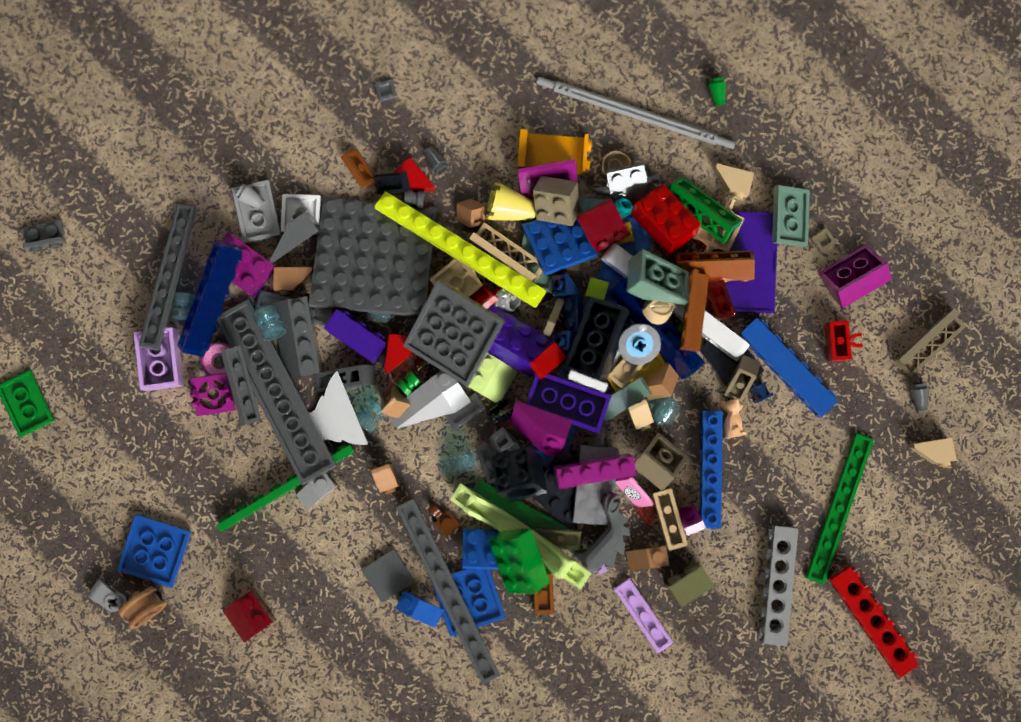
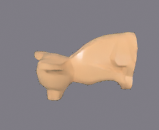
(733, 421)

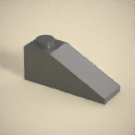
(296, 232)
(351, 377)

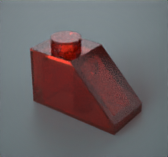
(719, 300)

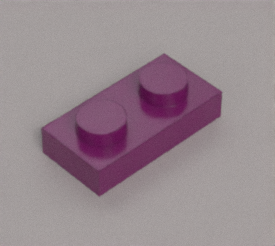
(691, 519)

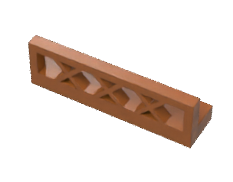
(694, 312)

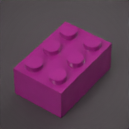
(253, 269)

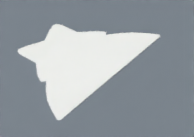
(336, 416)

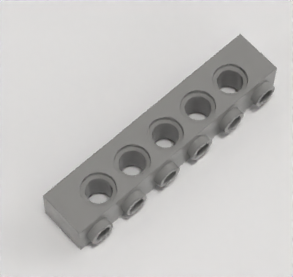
(779, 635)

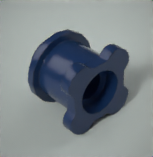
(760, 391)

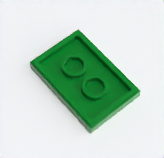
(25, 403)

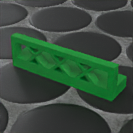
(706, 206)

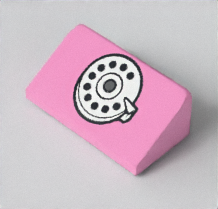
(634, 492)

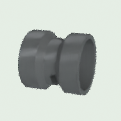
(412, 198)

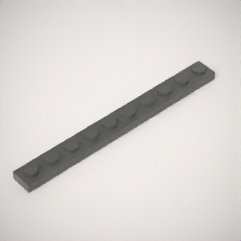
(448, 591)

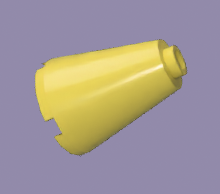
(509, 205)

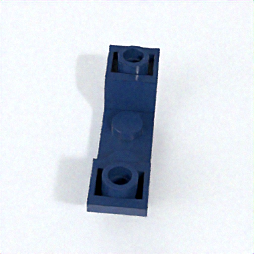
(573, 309)

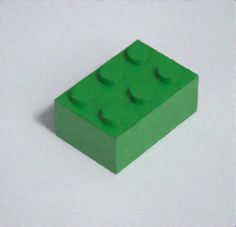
(519, 561)

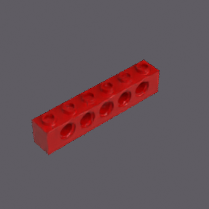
(907, 660)

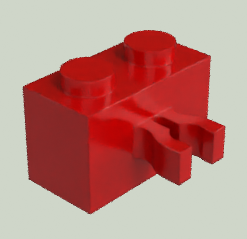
(839, 341)

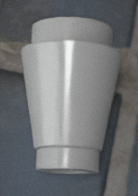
(249, 196)

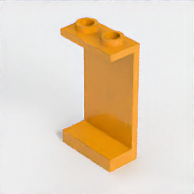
(547, 149)

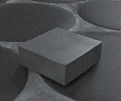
(385, 90)

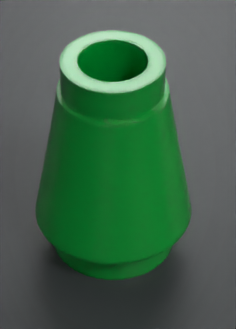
(718, 91)

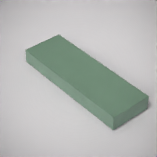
(627, 397)

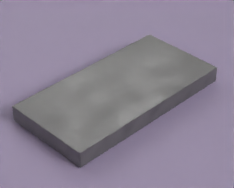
(589, 497)

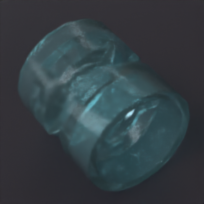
(183, 303)
(269, 323)
(367, 421)

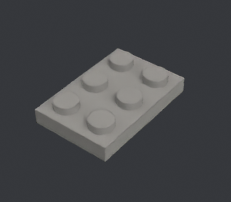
(254, 222)

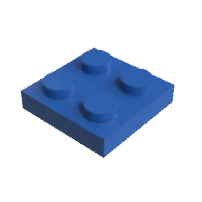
(477, 549)

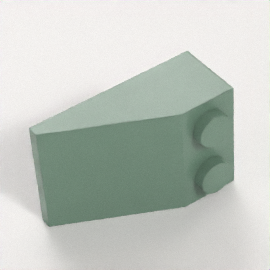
(657, 279)

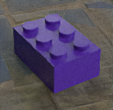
(356, 335)

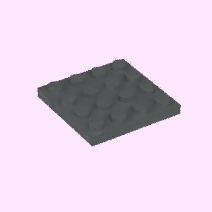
(454, 333)

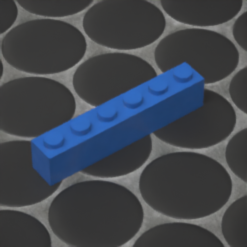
(788, 367)

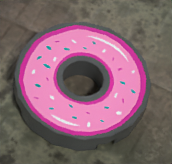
(208, 361)

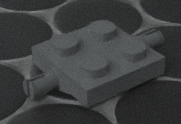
(627, 183)

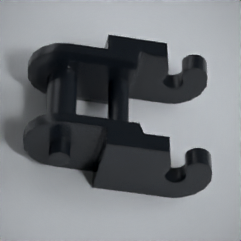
(498, 409)

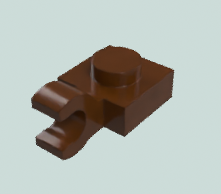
(445, 522)

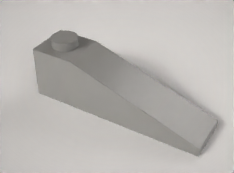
(433, 399)

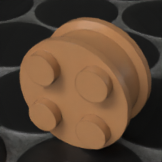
(141, 607)

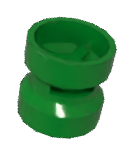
(409, 383)

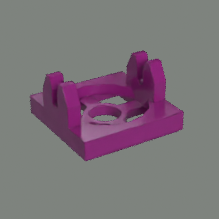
(201, 409)

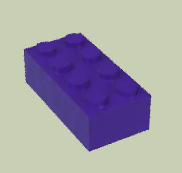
(517, 342)
(569, 400)

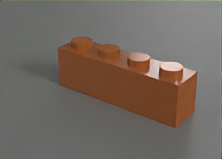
(720, 265)

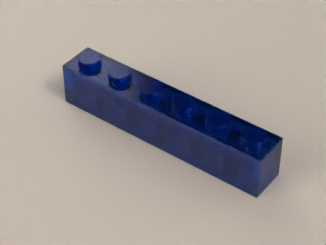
(209, 298)
(682, 361)

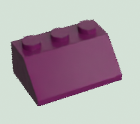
(530, 176)
(855, 275)

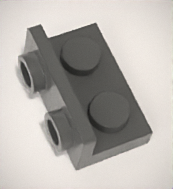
(43, 236)

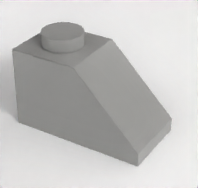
(316, 490)

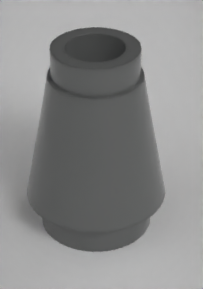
(437, 163)
(920, 394)

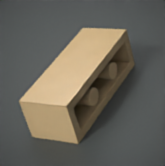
(669, 519)

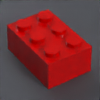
(665, 219)

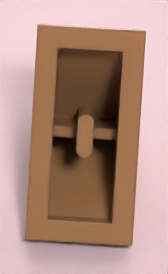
(662, 382)
(393, 402)

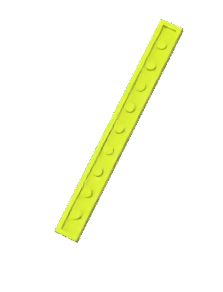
(460, 249)

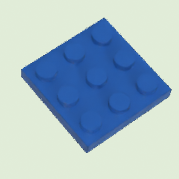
(557, 245)
(154, 551)
(479, 595)

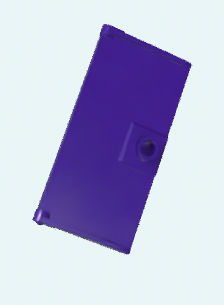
(756, 294)

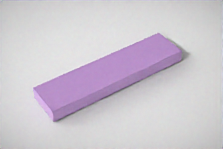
(643, 615)

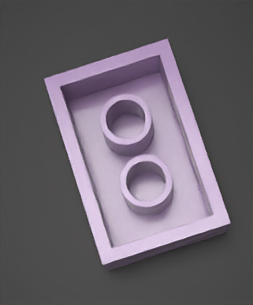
(160, 368)

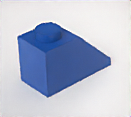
(419, 609)

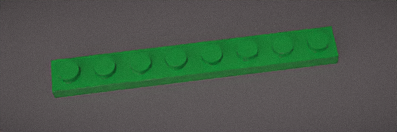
(276, 492)

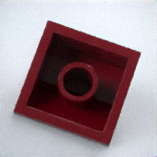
(603, 225)
(249, 615)

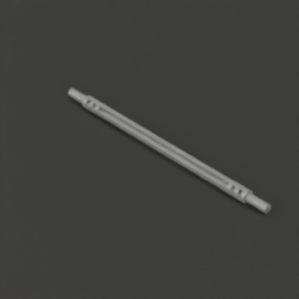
(635, 112)

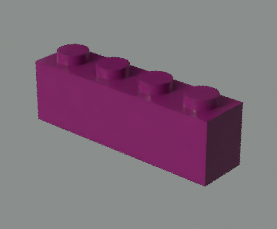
(594, 470)

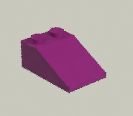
(541, 428)

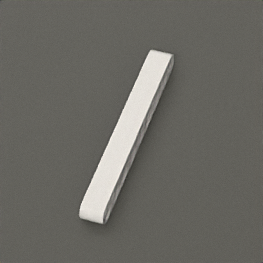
(712, 330)

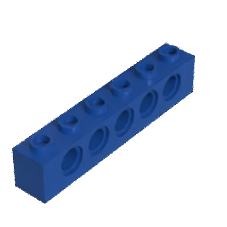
(711, 468)

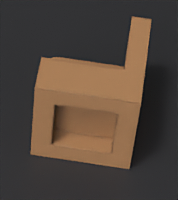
(471, 213)

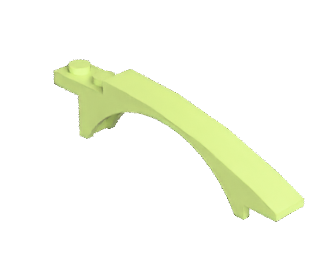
(553, 558)

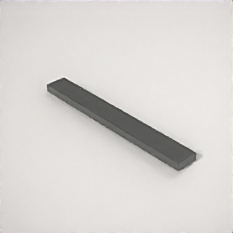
(168, 277)

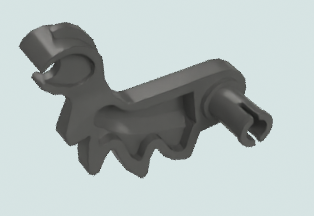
(611, 540)

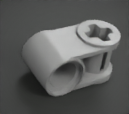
(104, 595)

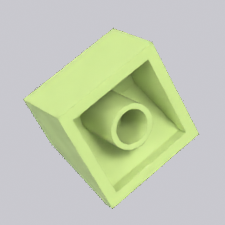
(493, 379)

